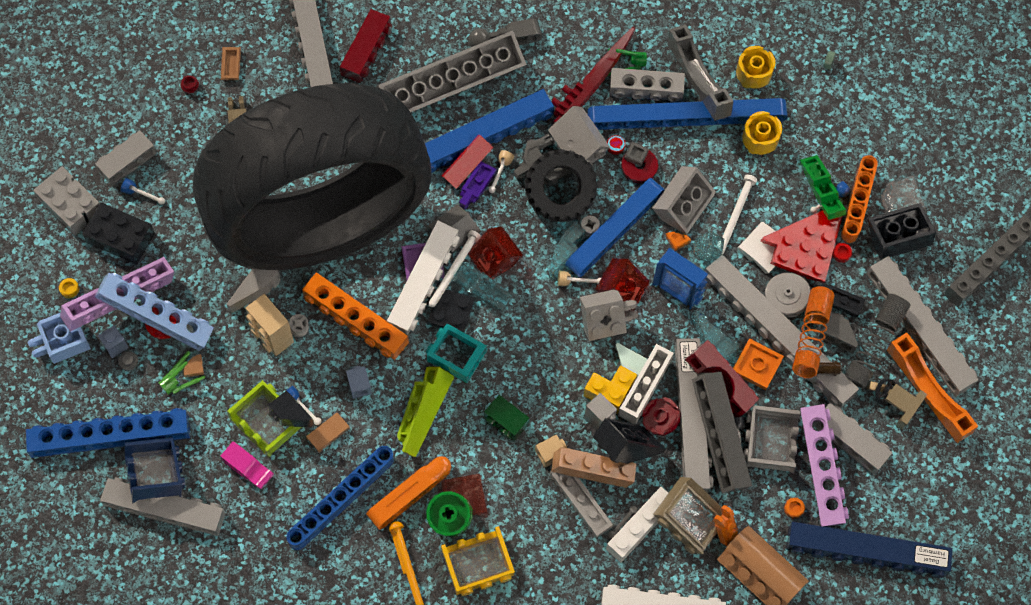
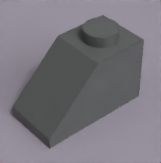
(839, 333)

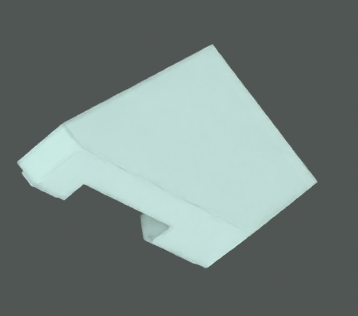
(630, 359)

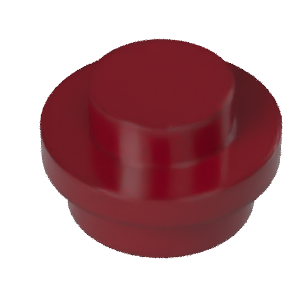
(189, 84)

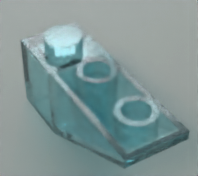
(706, 331)

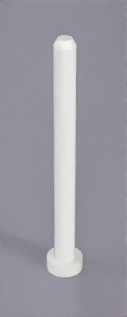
(749, 182)
(473, 237)

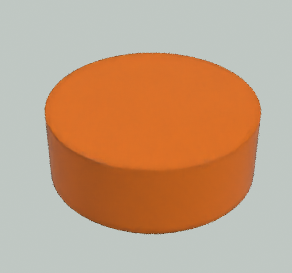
(794, 508)

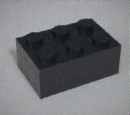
(118, 233)

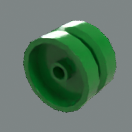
(438, 509)

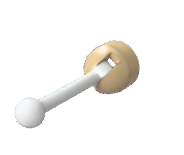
(505, 159)
(565, 279)

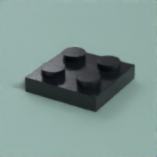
(452, 310)

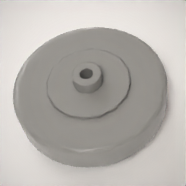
(788, 293)

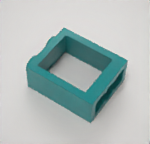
(472, 364)

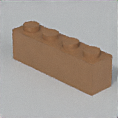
(593, 467)

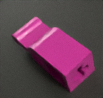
(246, 465)

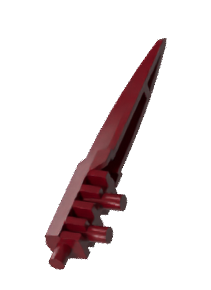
(591, 82)

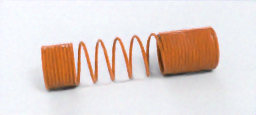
(817, 312)

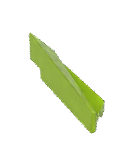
(422, 408)

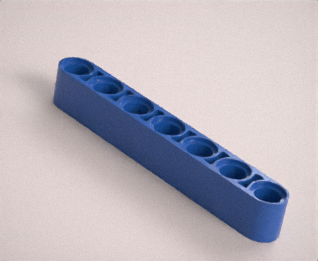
(614, 228)
(338, 506)

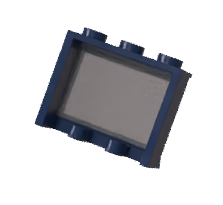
(153, 469)

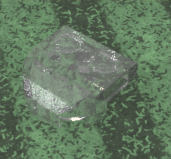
(901, 194)

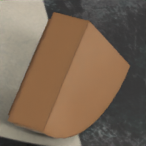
(194, 366)

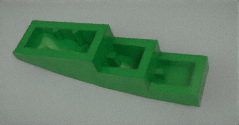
(822, 187)

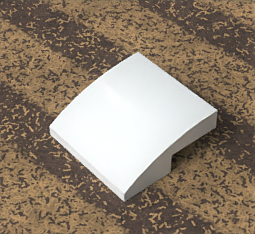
(758, 251)

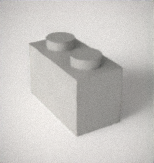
(598, 410)

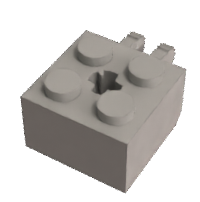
(605, 314)

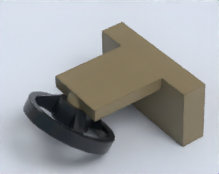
(900, 399)

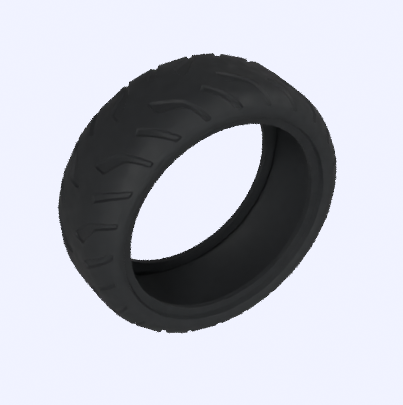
(297, 138)

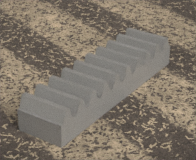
(583, 503)

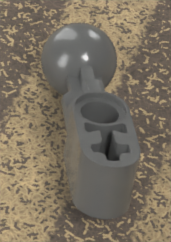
(525, 32)

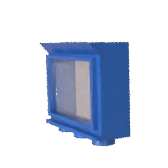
(680, 278)

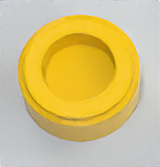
(69, 288)

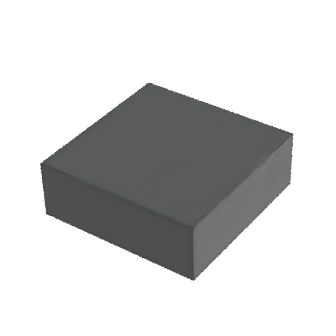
(636, 154)

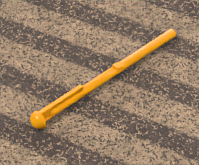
(395, 529)

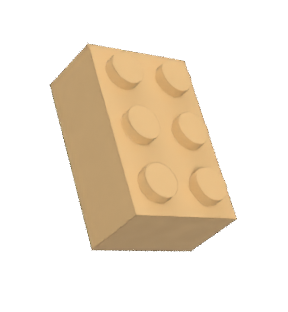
(269, 325)

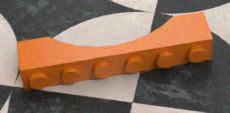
(952, 416)

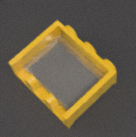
(478, 562)

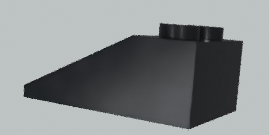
(626, 441)

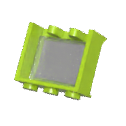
(252, 418)

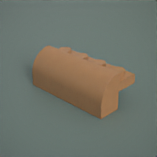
(762, 568)

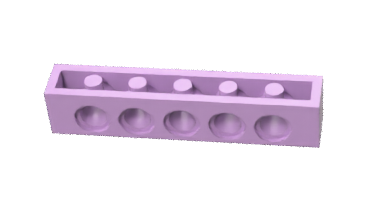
(88, 308)
(809, 416)

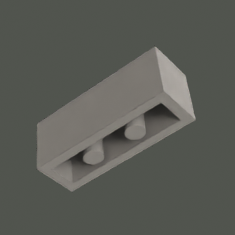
(125, 158)

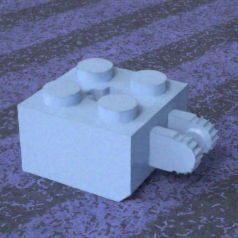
(55, 345)

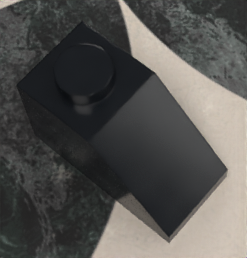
(289, 412)

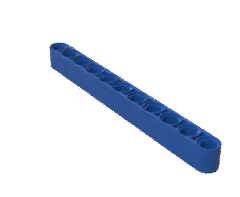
(680, 114)

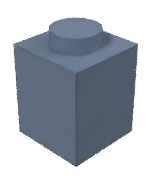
(113, 341)
(358, 381)

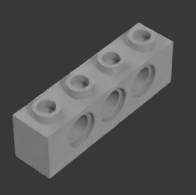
(654, 79)

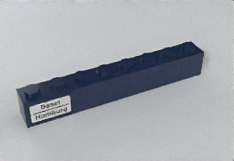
(869, 549)

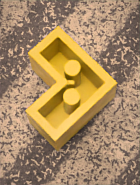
(614, 390)

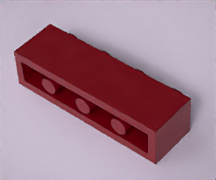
(365, 46)

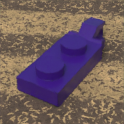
(476, 184)

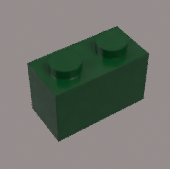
(506, 418)

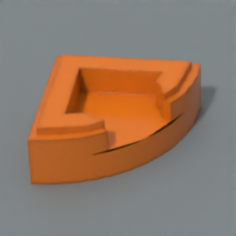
(677, 240)

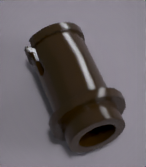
(829, 368)

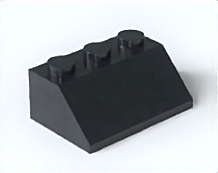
(901, 231)

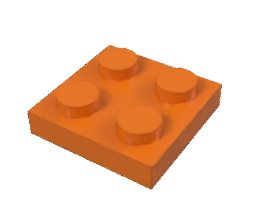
(758, 364)

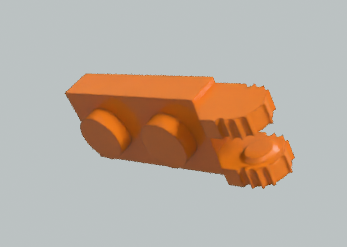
(726, 525)

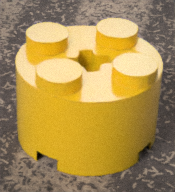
(755, 67)
(761, 133)

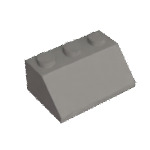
(684, 199)

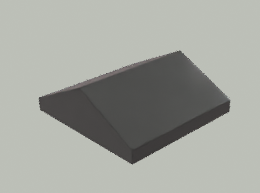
(460, 220)

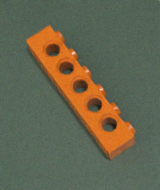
(319, 285)

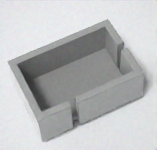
(67, 200)

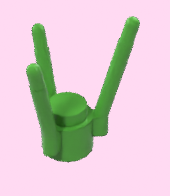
(169, 381)

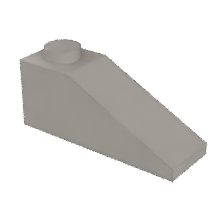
(254, 285)

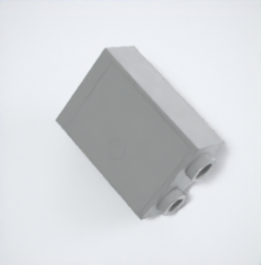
(579, 134)

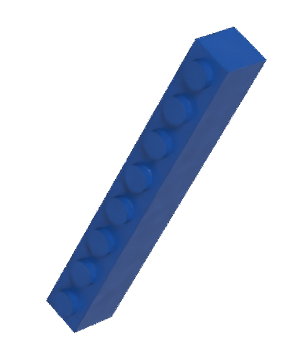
(491, 127)

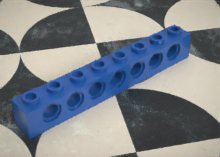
(78, 443)

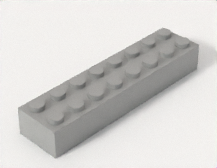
(457, 72)

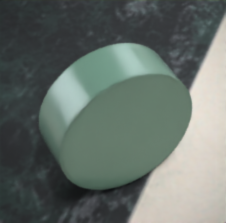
(829, 60)

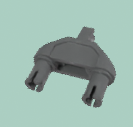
(532, 153)

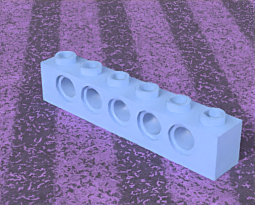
(161, 322)

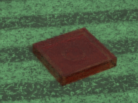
(470, 488)

